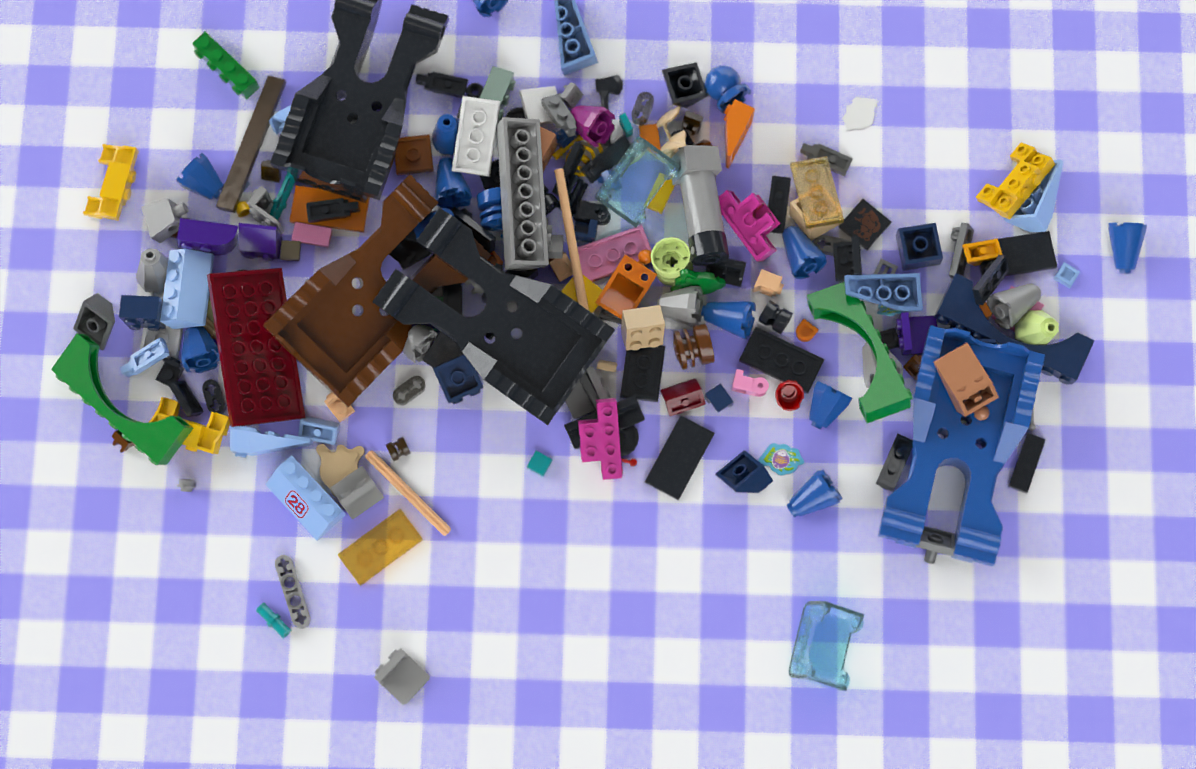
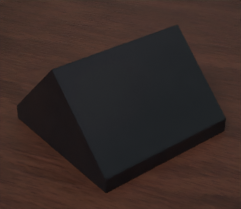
(685, 84)

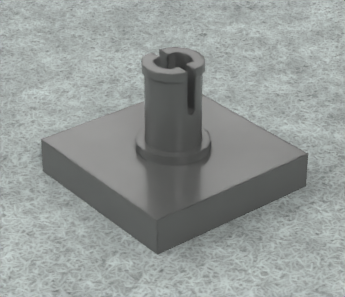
(936, 542)

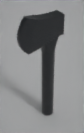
(608, 86)

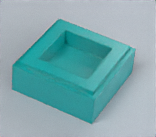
(625, 125)
(539, 463)

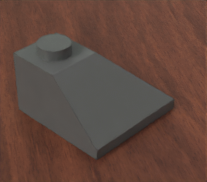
(96, 319)

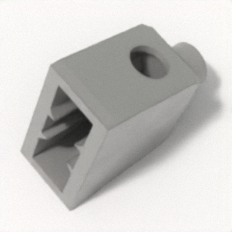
(163, 218)

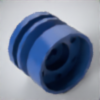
(490, 204)

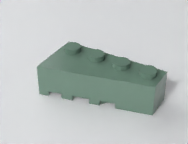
(498, 87)

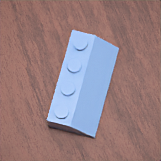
(186, 289)

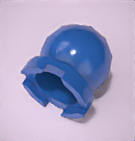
(725, 86)

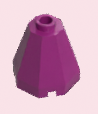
(593, 123)

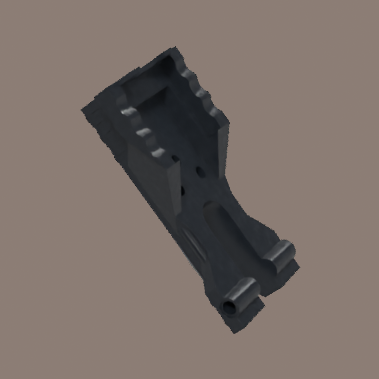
(318, 135)
(557, 332)

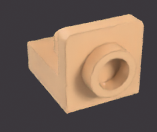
(561, 267)
(338, 408)

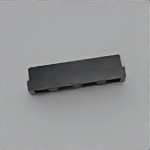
(628, 412)

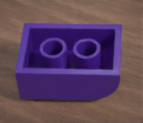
(207, 236)

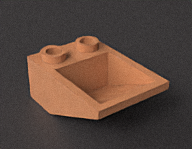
(966, 382)

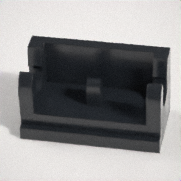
(729, 270)

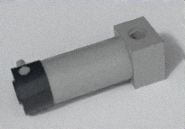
(701, 203)

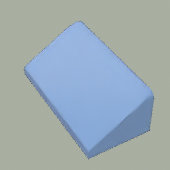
(319, 430)

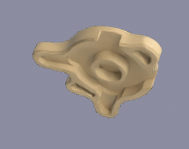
(338, 464)

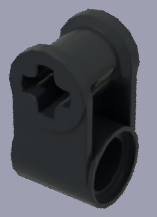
(586, 210)

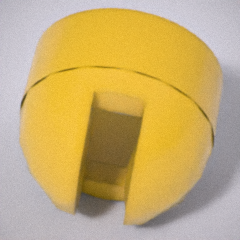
(242, 209)

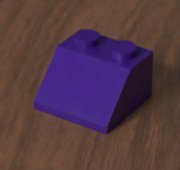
(259, 241)

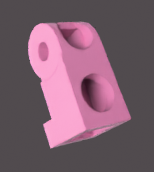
(748, 385)

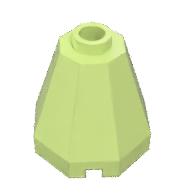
(1036, 328)

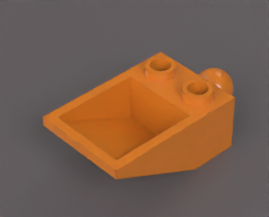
(626, 288)

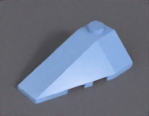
(252, 442)

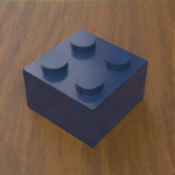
(919, 246)
(141, 312)

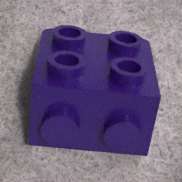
(913, 332)

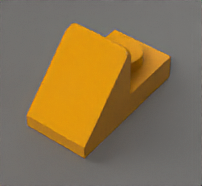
(982, 251)

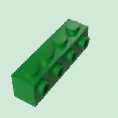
(223, 63)

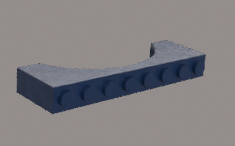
(961, 311)

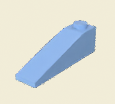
(1039, 207)

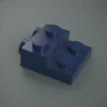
(458, 379)

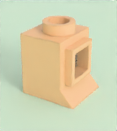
(768, 283)

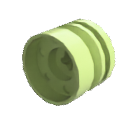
(669, 252)

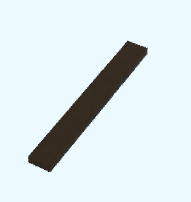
(251, 144)

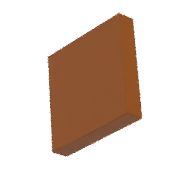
(414, 155)

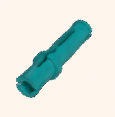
(284, 195)

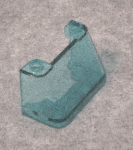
(636, 181)
(823, 644)

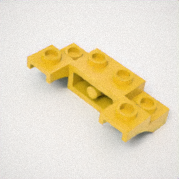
(116, 184)
(1019, 184)
(202, 437)

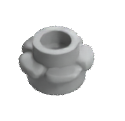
(186, 485)

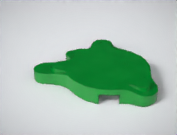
(705, 280)

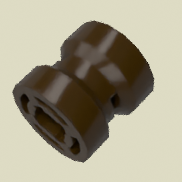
(402, 447)

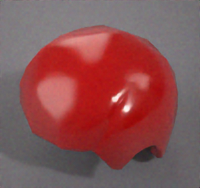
(789, 395)

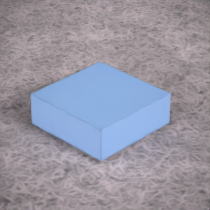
(1066, 275)

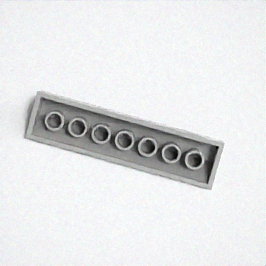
(522, 194)

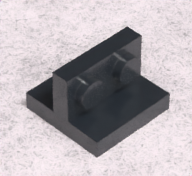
(847, 258)

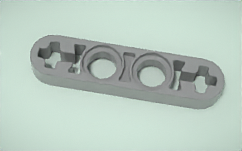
(296, 590)

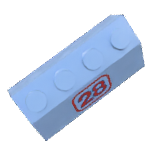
(304, 498)

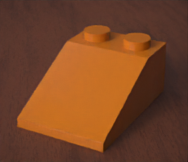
(738, 121)

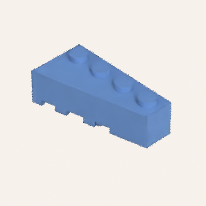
(574, 43)

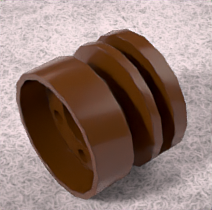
(693, 346)

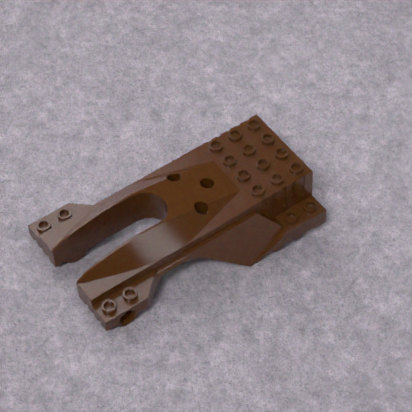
(318, 319)

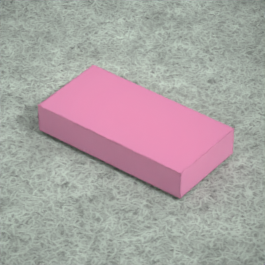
(312, 234)

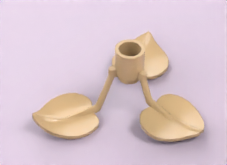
(677, 140)

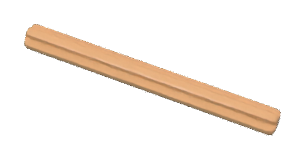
(408, 493)

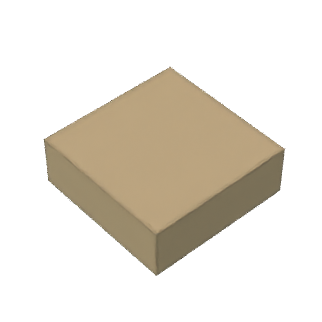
(607, 365)

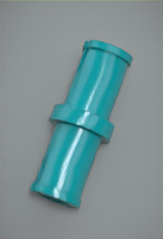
(273, 620)

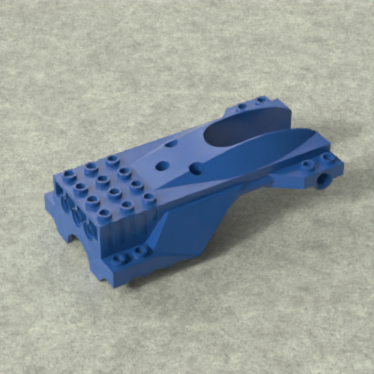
(1015, 378)

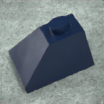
(745, 474)

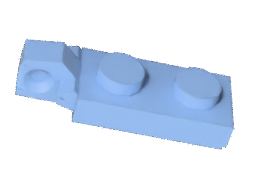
(146, 358)

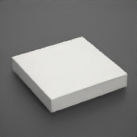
(532, 105)

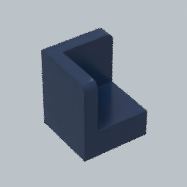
(586, 231)
(719, 398)

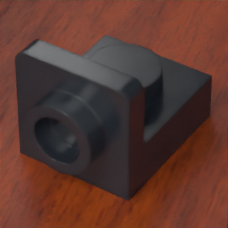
(170, 371)

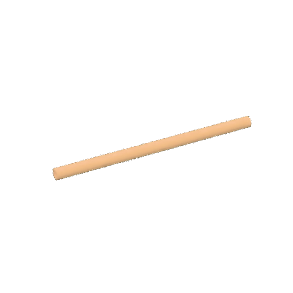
(571, 238)

